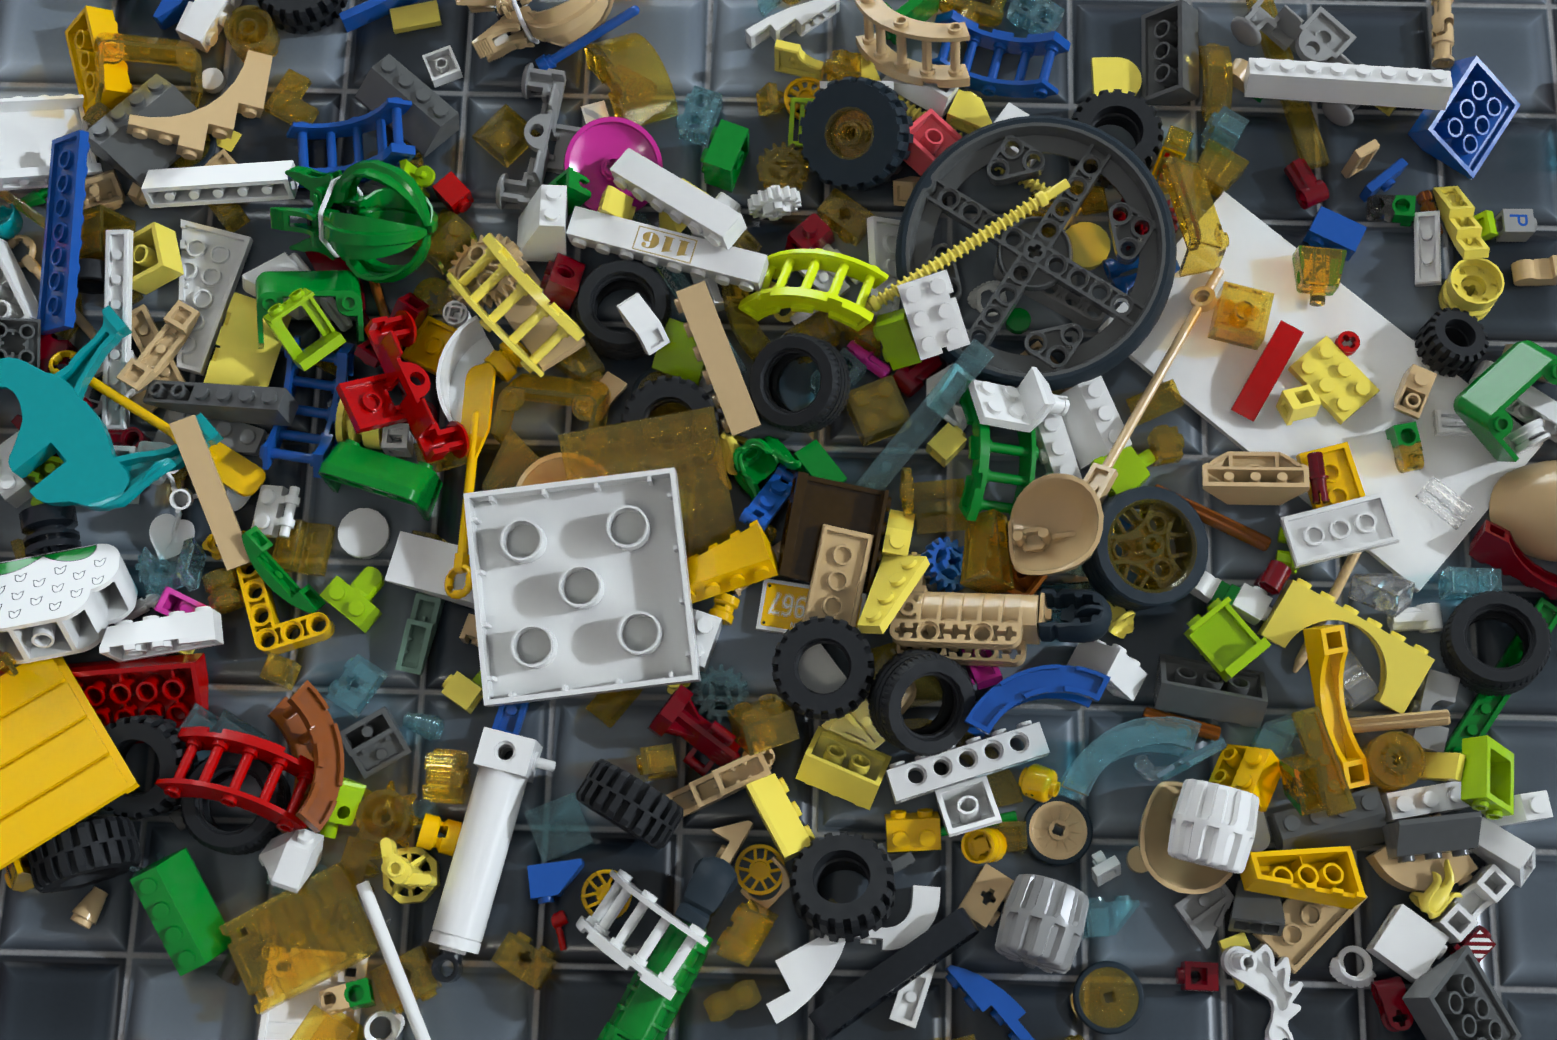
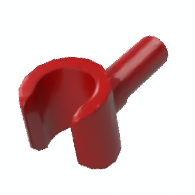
(558, 920)

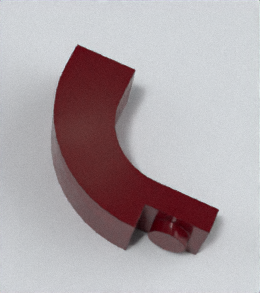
(408, 302)

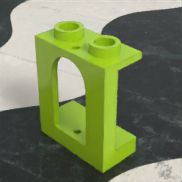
(319, 349)

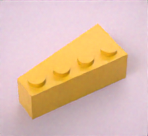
(1308, 875)

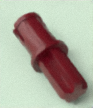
(1318, 477)

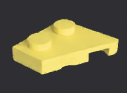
(857, 727)

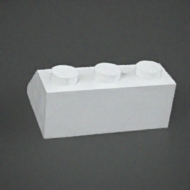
(1091, 421)

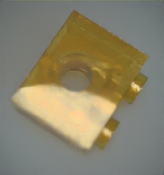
(422, 980)

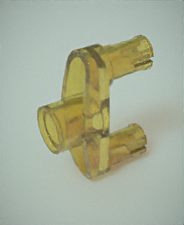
(981, 13)

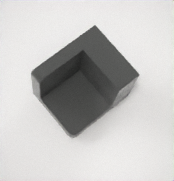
(899, 860)

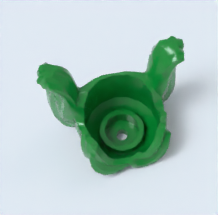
(758, 460)

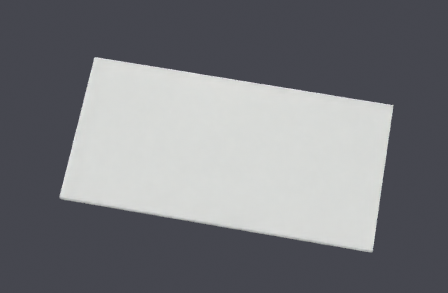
(1214, 373)

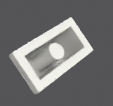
(1528, 808)

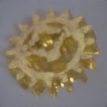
(779, 157)

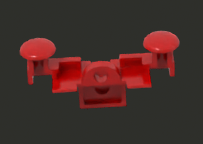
(372, 407)

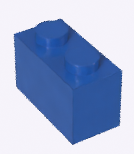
(1334, 232)

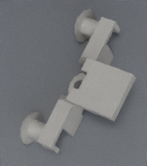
(1317, 40)
(552, 86)

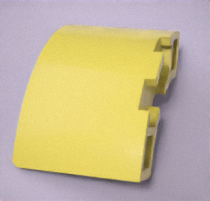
(238, 358)

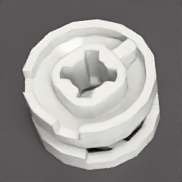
(1523, 436)

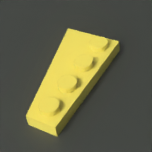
(889, 591)

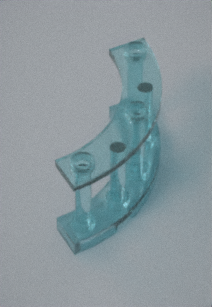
(1137, 736)

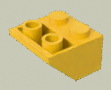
(1248, 770)

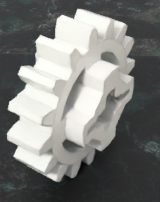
(774, 202)

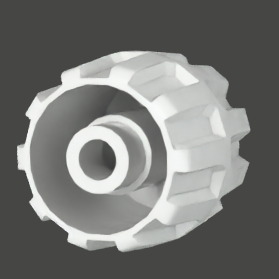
(1213, 825)

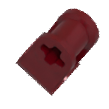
(1388, 997)

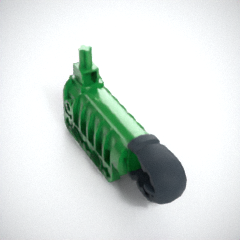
(642, 1010)

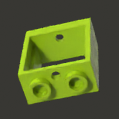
(1488, 777)

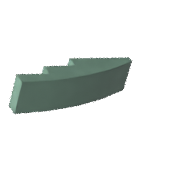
(419, 633)

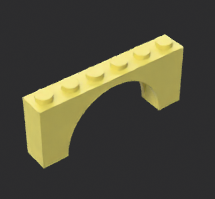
(1400, 664)

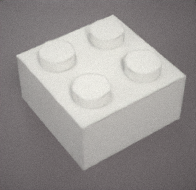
(442, 66)

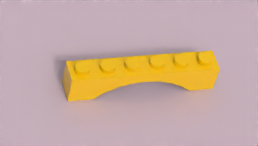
(1326, 659)

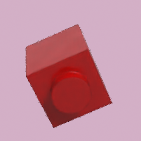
(453, 193)

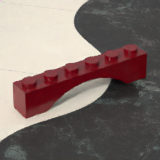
(1498, 549)

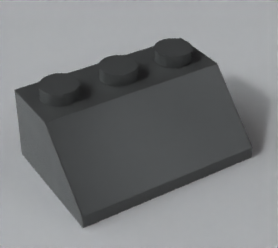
(1432, 836)

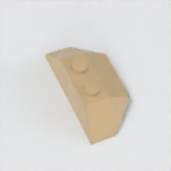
(1255, 478)

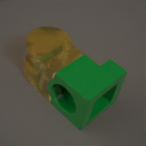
(1406, 446)

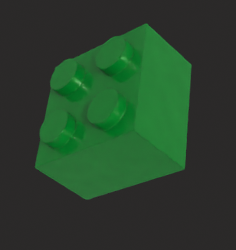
(725, 155)

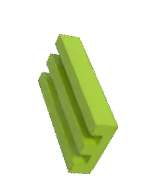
(802, 101)

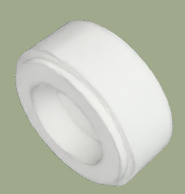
(213, 80)

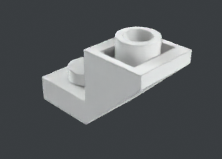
(644, 323)

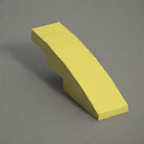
(1460, 223)

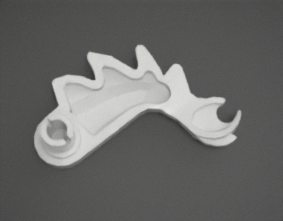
(1270, 980)

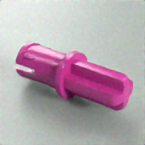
(873, 363)

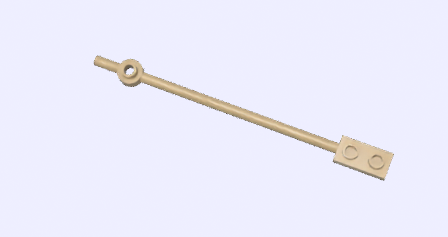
(1202, 300)

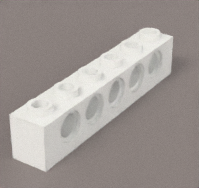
(1034, 748)

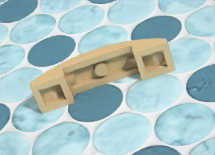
(162, 348)

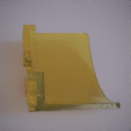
(635, 77)

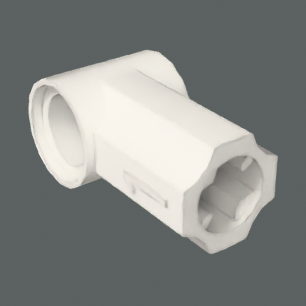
(1423, 617)

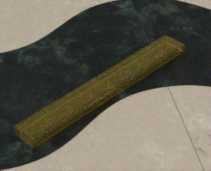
(1298, 113)

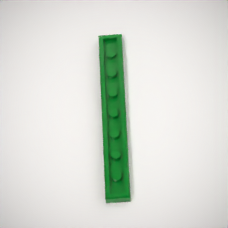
(1486, 708)

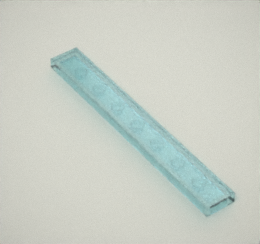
(926, 416)

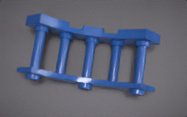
(1004, 42)
(388, 112)
(271, 450)
(1040, 682)

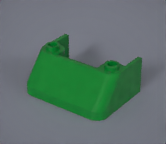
(276, 285)
(1487, 397)
(382, 476)

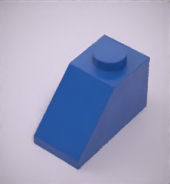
(552, 879)

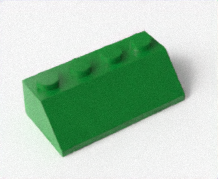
(181, 910)

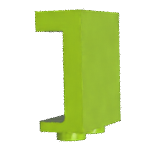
(1225, 639)

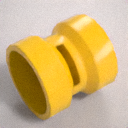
(724, 607)

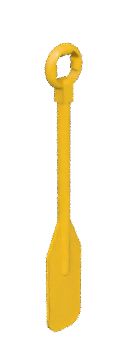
(477, 422)
(234, 469)

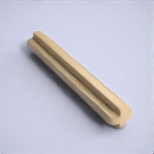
(1400, 721)

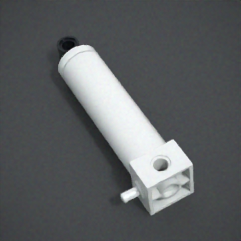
(483, 845)

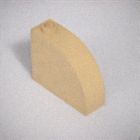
(1418, 874)

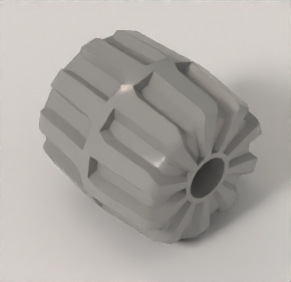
(1042, 923)

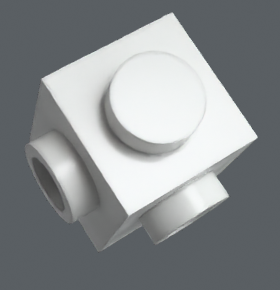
(1252, 604)

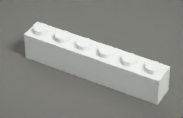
(219, 184)
(678, 199)

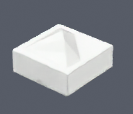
(594, 111)

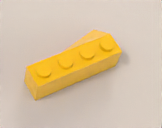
(732, 564)

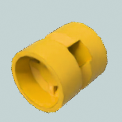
(505, 361)
(429, 831)
(983, 845)

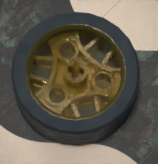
(1145, 548)

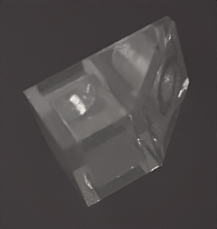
(1382, 592)

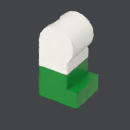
(1211, 588)

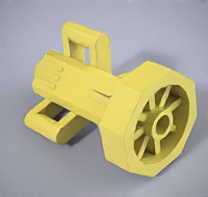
(408, 873)

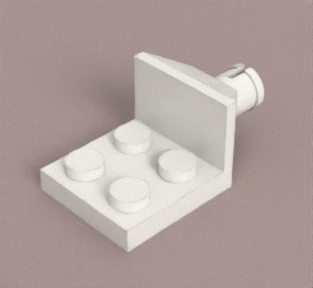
(1017, 407)

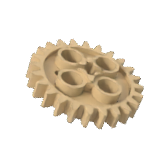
(471, 256)

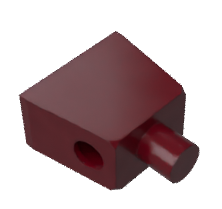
(810, 234)

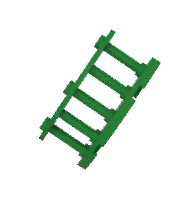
(979, 451)

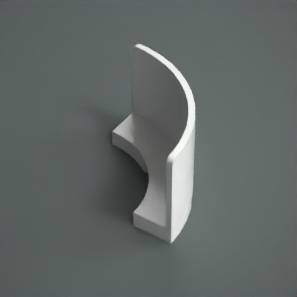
(462, 352)

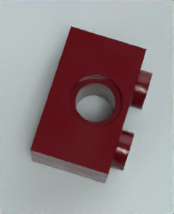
(562, 280)

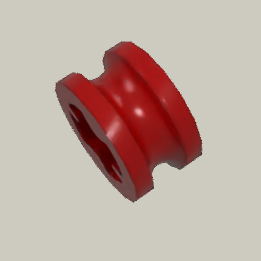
(1348, 336)

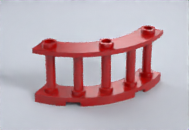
(250, 748)

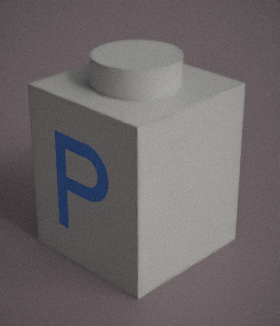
(1515, 225)

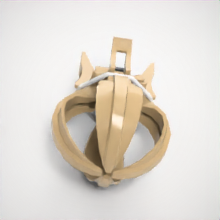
(522, 27)

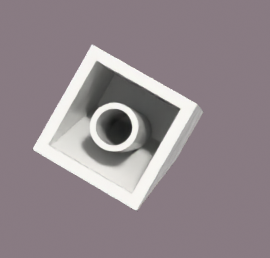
(544, 225)

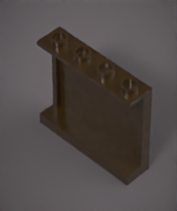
(833, 503)

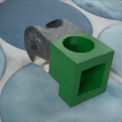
(1391, 209)

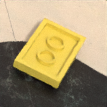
(1334, 378)

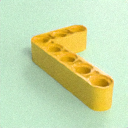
(272, 626)

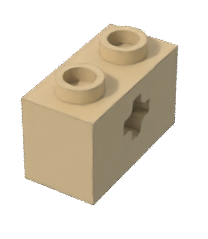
(987, 880)

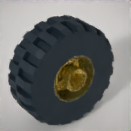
(855, 134)

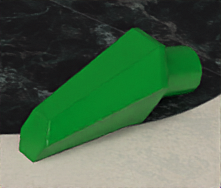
(36, 198)

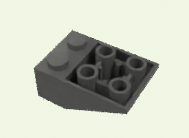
(20, 339)

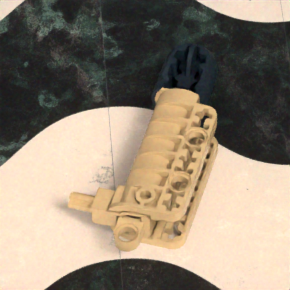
(996, 622)

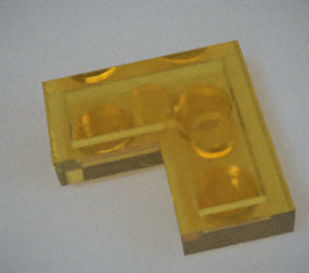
(286, 99)

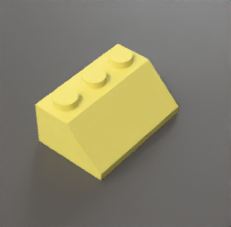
(843, 768)
(780, 815)

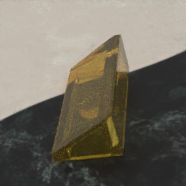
(1164, 400)
(612, 705)

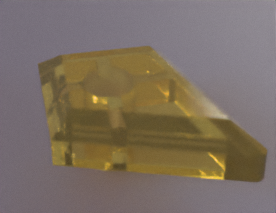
(1095, 201)

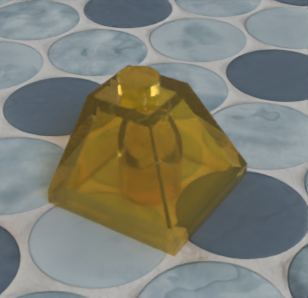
(504, 135)

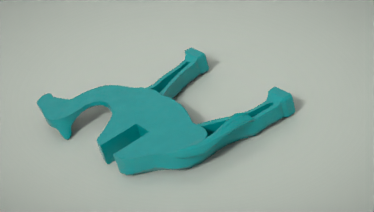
(64, 424)

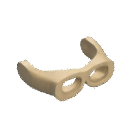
(785, 886)

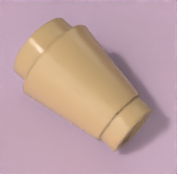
(89, 909)

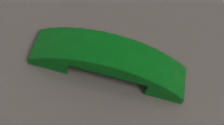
(275, 577)

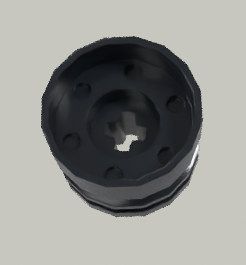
(49, 529)

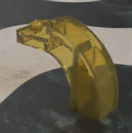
(1216, 78)

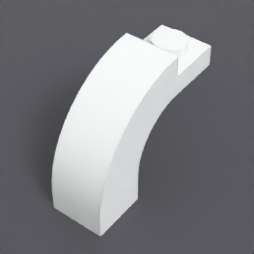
(919, 919)

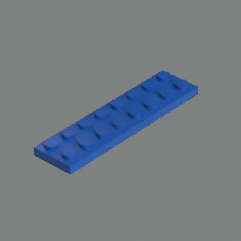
(63, 232)

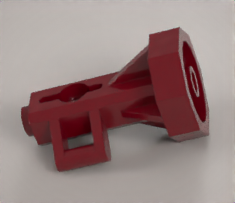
(681, 719)

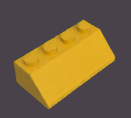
(80, 42)

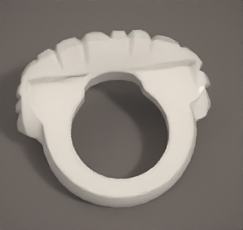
(975, 296)
(1339, 972)
(396, 1021)

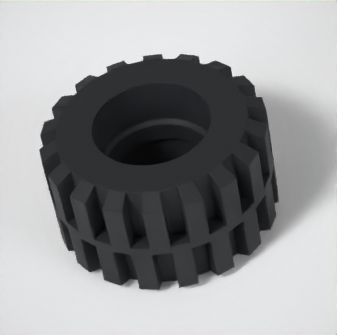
(1451, 342)

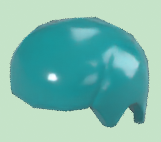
(10, 222)

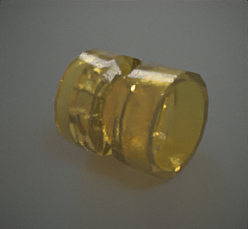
(222, 589)

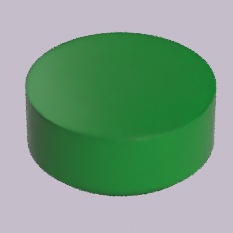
(1018, 321)

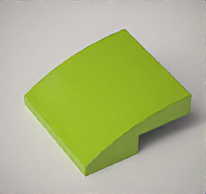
(678, 356)

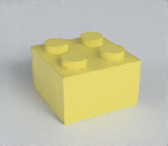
(155, 258)

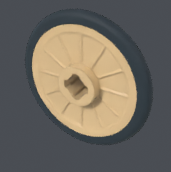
(1075, 836)

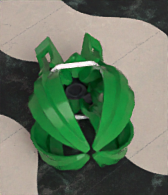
(379, 227)

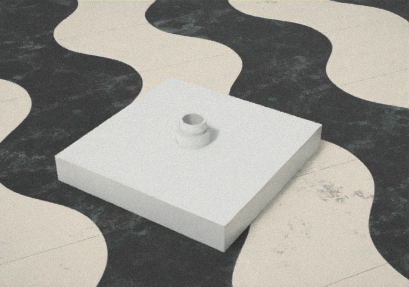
(581, 587)

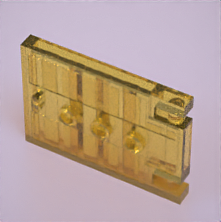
(300, 938)

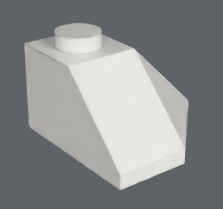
(292, 858)

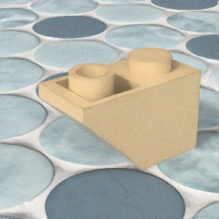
(1414, 391)

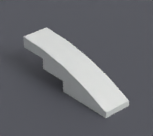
(800, 18)

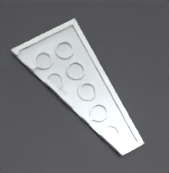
(211, 269)

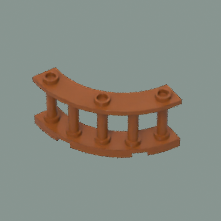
(312, 733)

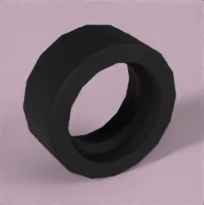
(91, 276)

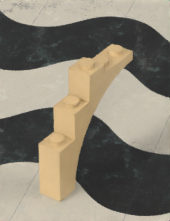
(217, 118)

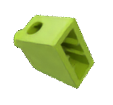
(1130, 469)
(348, 800)

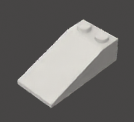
(423, 566)

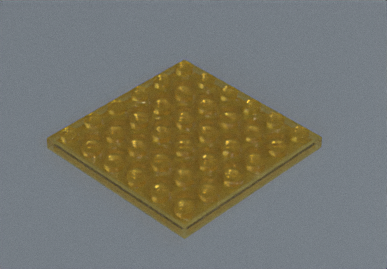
(676, 440)

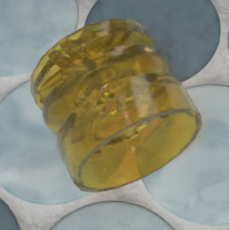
(1382, 771)

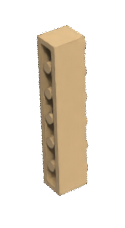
(718, 359)

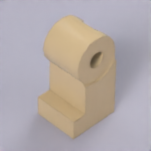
(1535, 272)

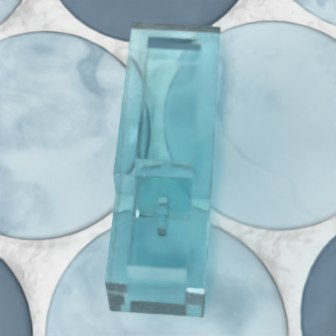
(200, 716)

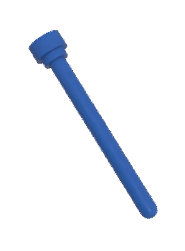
(550, 61)

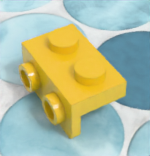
(913, 830)

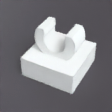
(1104, 869)

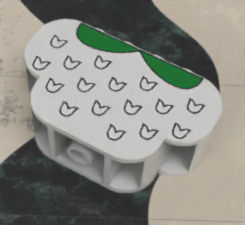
(62, 601)

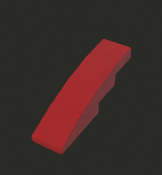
(1267, 370)

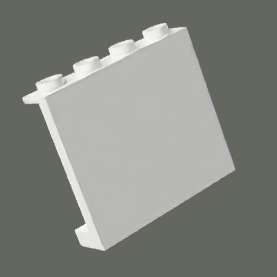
(28, 133)

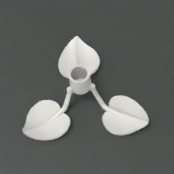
(168, 531)

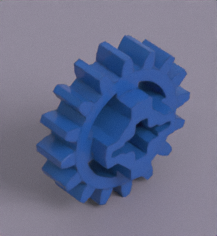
(945, 564)

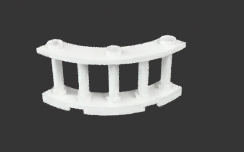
(607, 911)

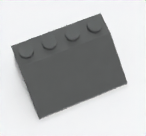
(129, 154)
(1459, 1002)

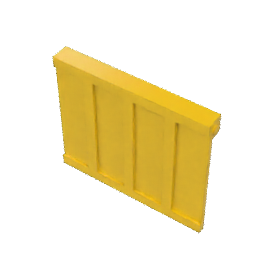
(52, 758)

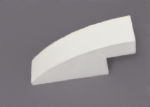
(804, 974)

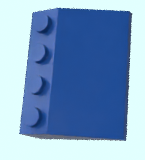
(1472, 119)

